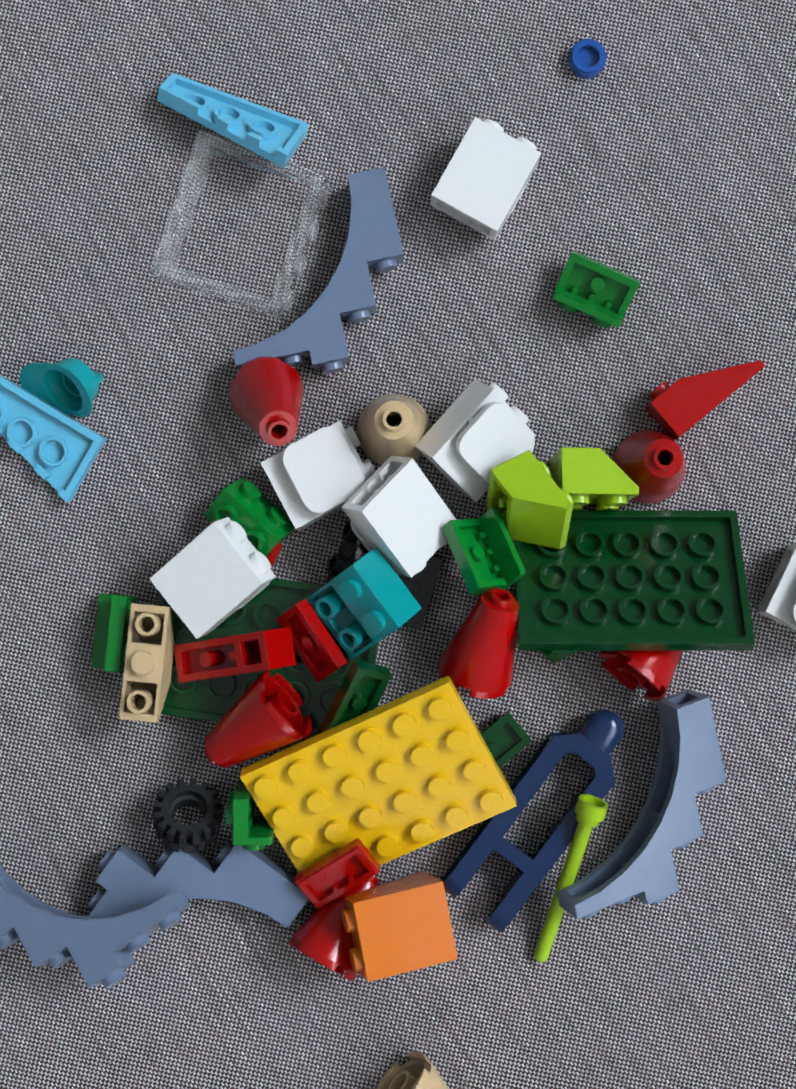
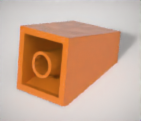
(399, 927)

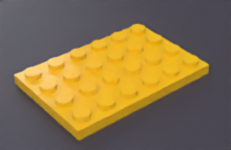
(384, 778)

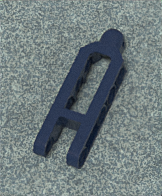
(591, 742)

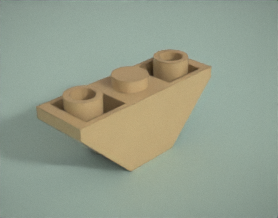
(147, 663)

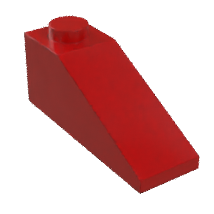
(693, 397)
(235, 655)

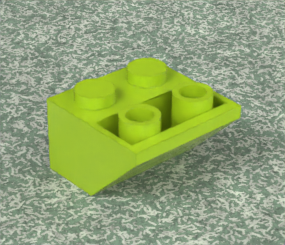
(591, 478)
(530, 501)

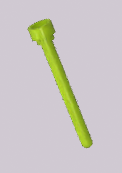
(589, 812)

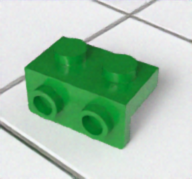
(595, 290)
(261, 520)
(484, 552)
(111, 631)
(248, 830)

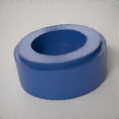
(587, 58)

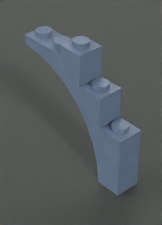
(370, 245)
(669, 819)
(241, 878)
(96, 944)

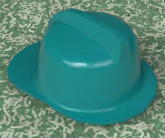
(65, 384)

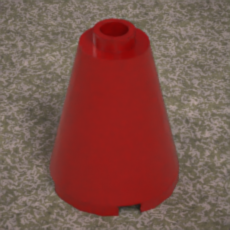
(268, 399)
(652, 463)
(484, 647)
(644, 669)
(258, 722)
(325, 936)

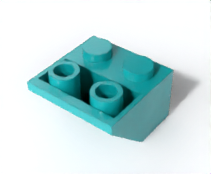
(364, 603)

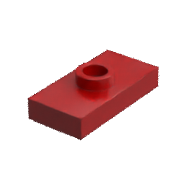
(337, 873)

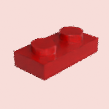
(312, 640)

